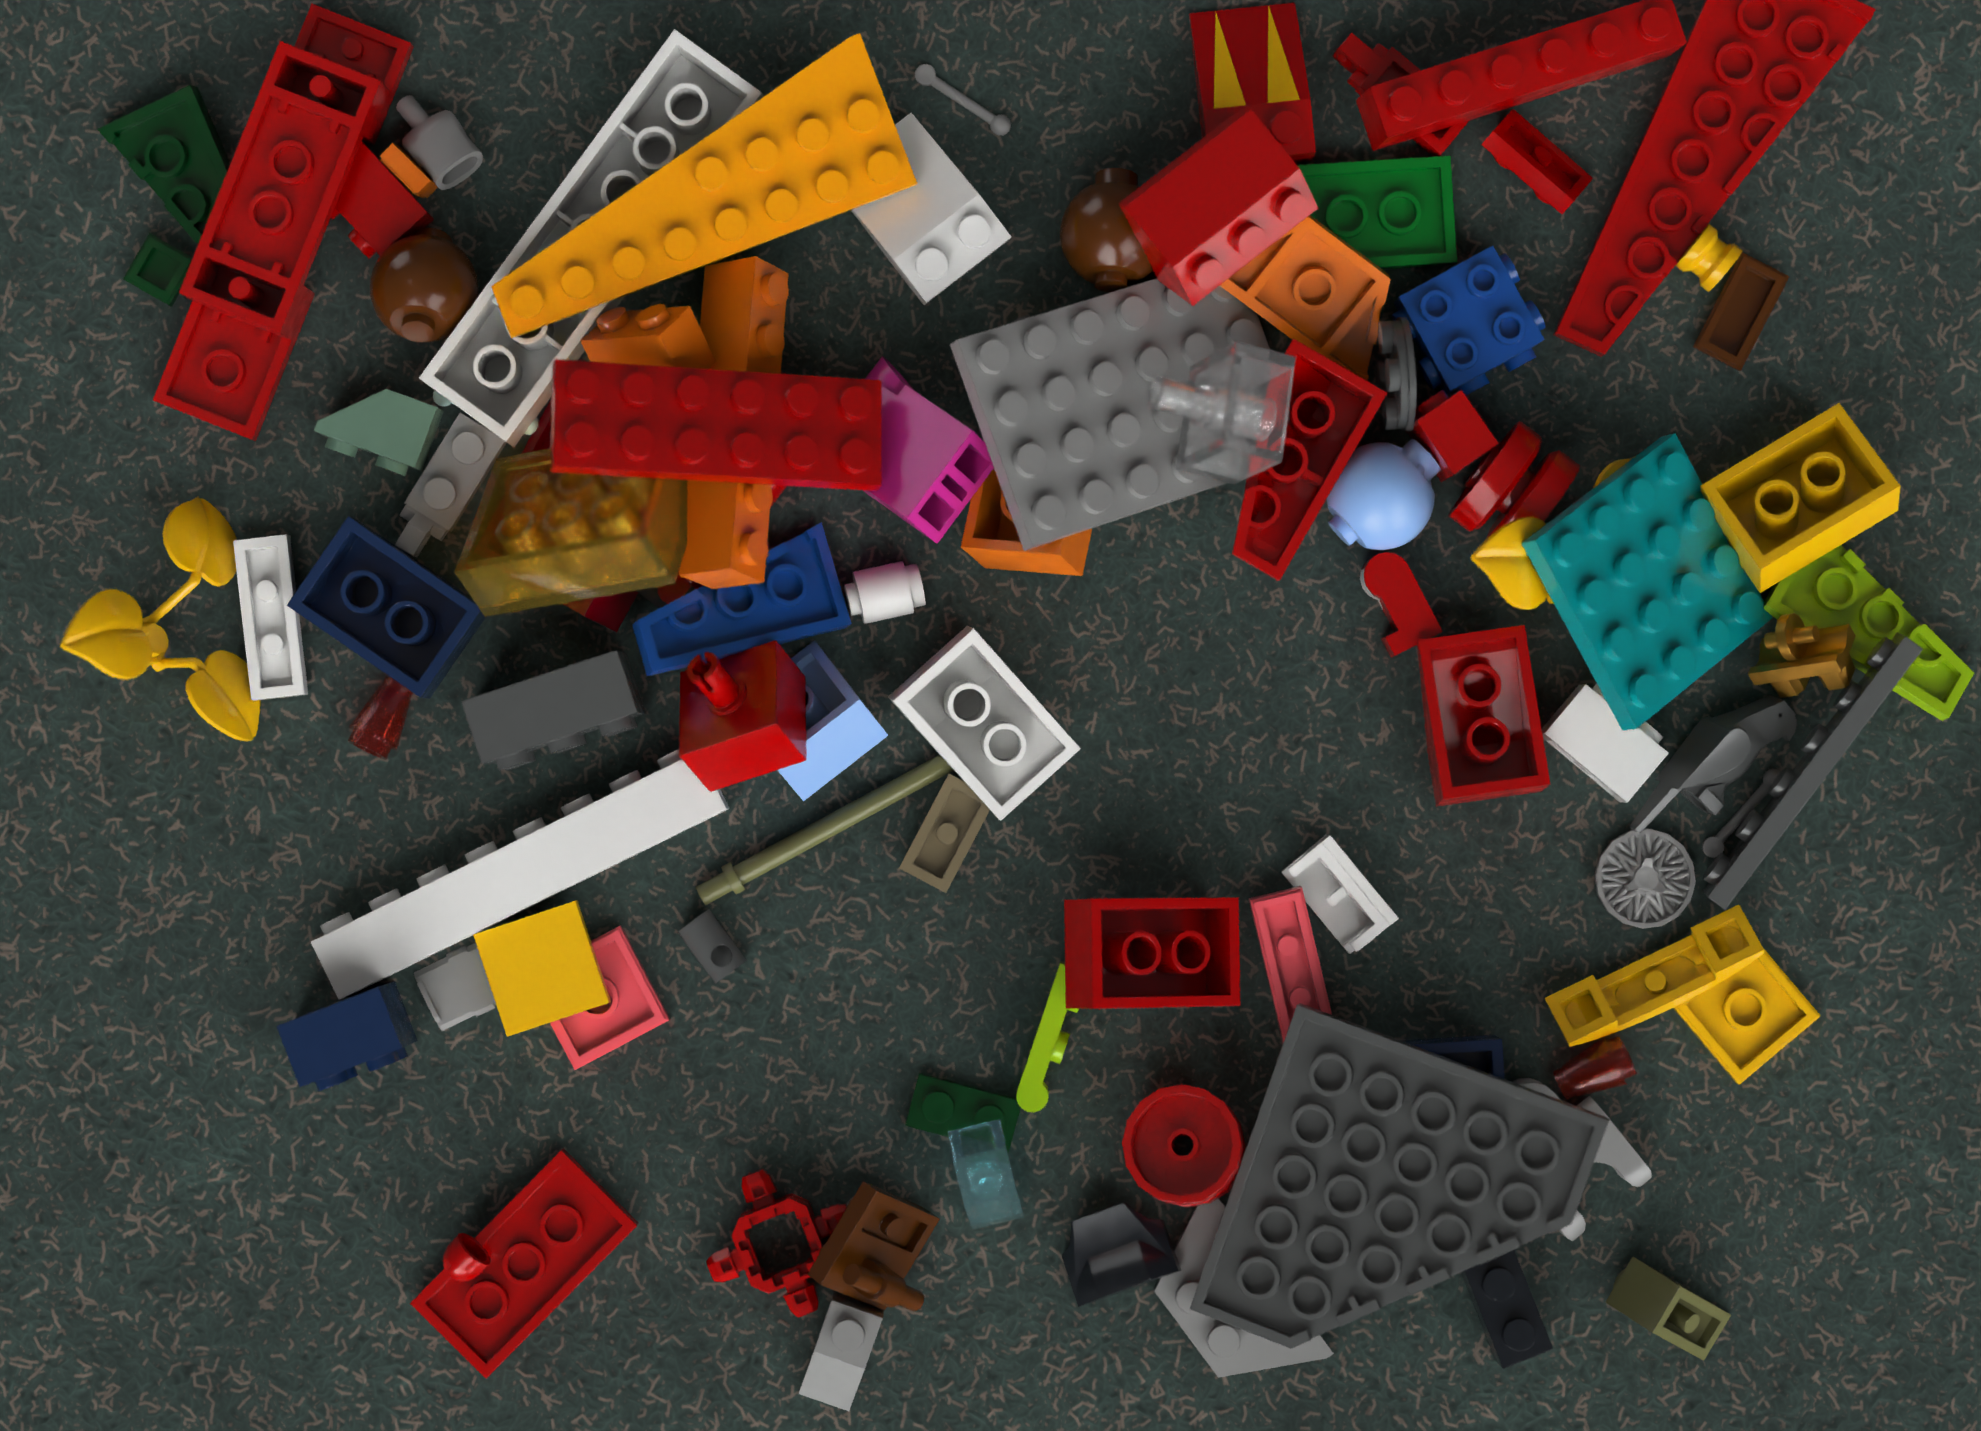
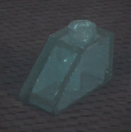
(985, 1174)

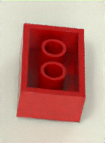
(1151, 952)

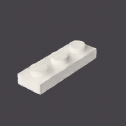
(269, 625)

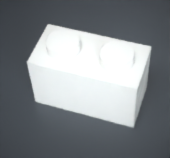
(1595, 743)

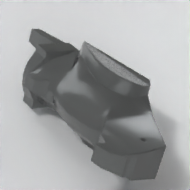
(1717, 755)

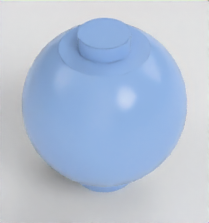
(1383, 495)

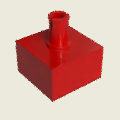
(742, 715)

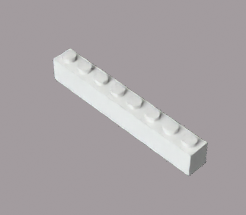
(515, 876)

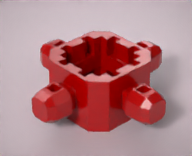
(727, 1263)

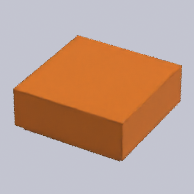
(408, 171)

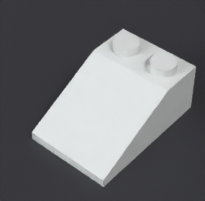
(935, 227)
(984, 722)

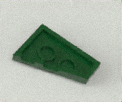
(176, 153)

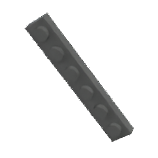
(1822, 751)

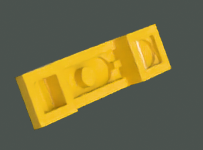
(1656, 981)

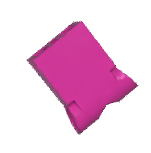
(927, 457)

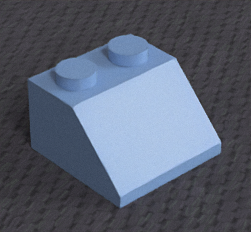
(836, 724)

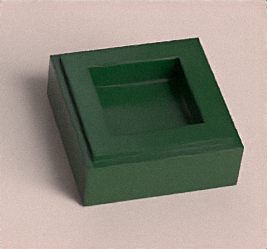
(159, 269)

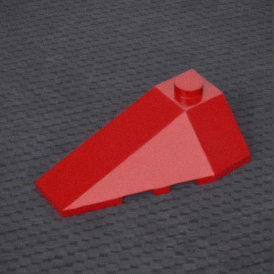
(1323, 428)

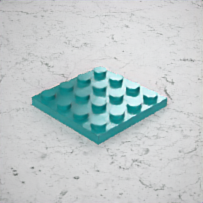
(1646, 582)

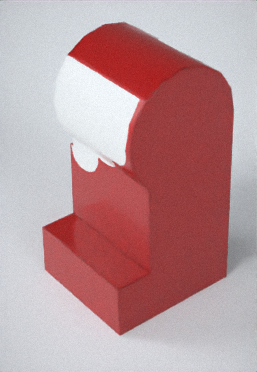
(1401, 599)

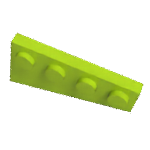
(1842, 592)

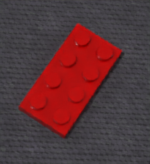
(538, 1256)

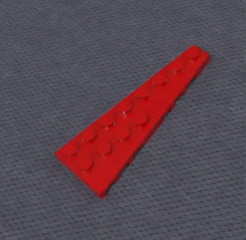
(1718, 115)

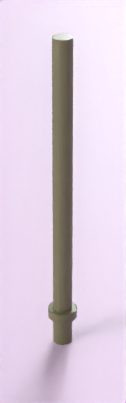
(736, 876)

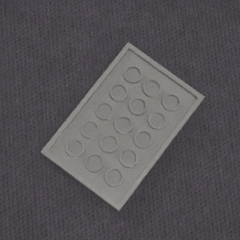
(1071, 408)

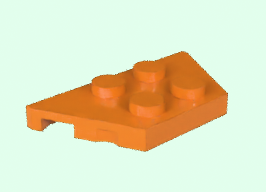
(1317, 293)

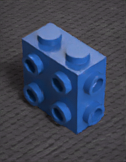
(1471, 322)

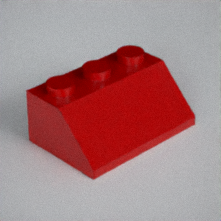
(1218, 206)

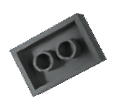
(555, 710)

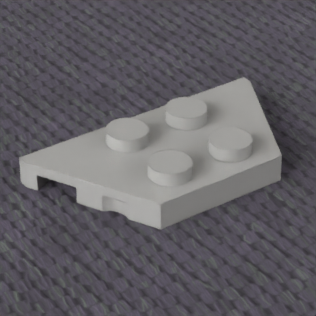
(1221, 1345)

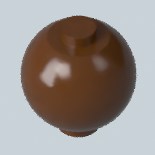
(1098, 236)
(423, 286)

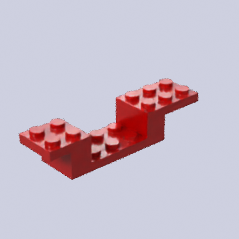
(273, 217)

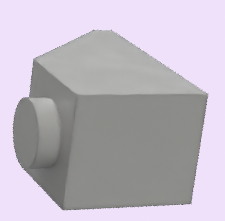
(841, 1351)

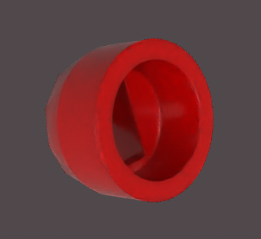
(465, 1258)

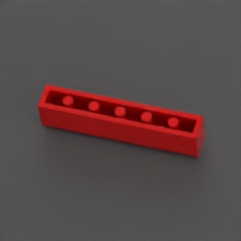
(1520, 71)

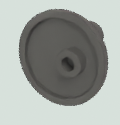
(1397, 374)

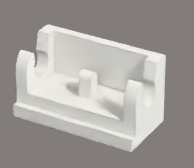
(1340, 894)

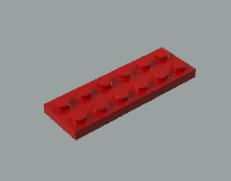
(716, 425)

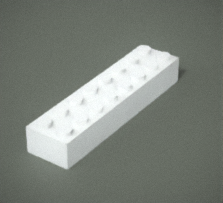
(665, 113)

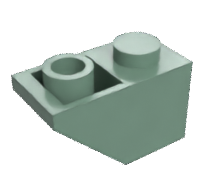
(384, 425)

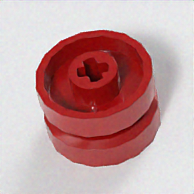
(1508, 486)
(1152, 1150)

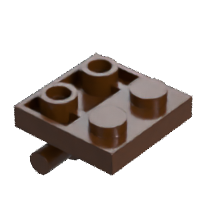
(875, 1249)

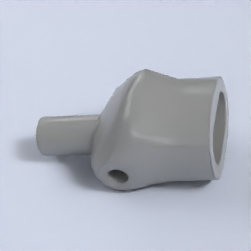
(438, 144)

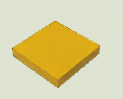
(542, 968)
(1748, 1016)

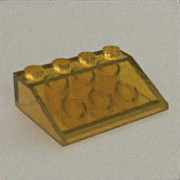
(569, 535)

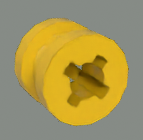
(1709, 258)

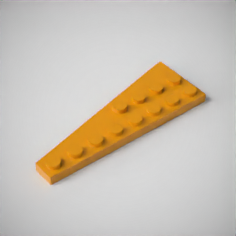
(771, 170)

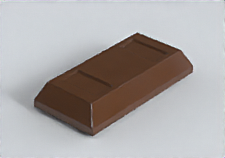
(1741, 311)

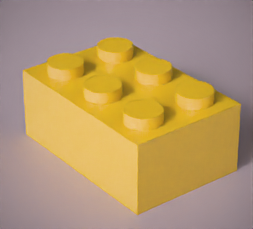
(1801, 497)

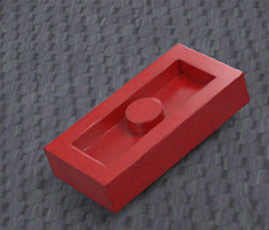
(1537, 161)

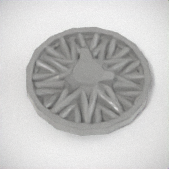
(1645, 878)

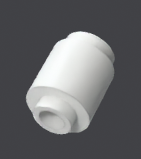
(885, 592)

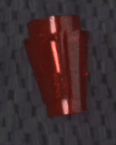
(381, 719)
(1596, 1069)

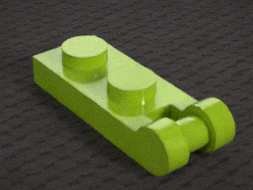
(1047, 1046)

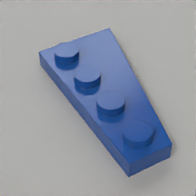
(793, 603)

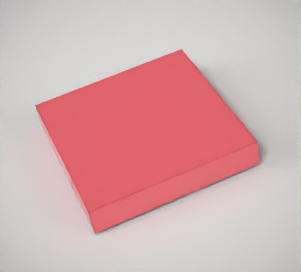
(630, 1013)

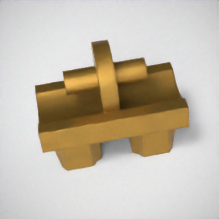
(1802, 652)

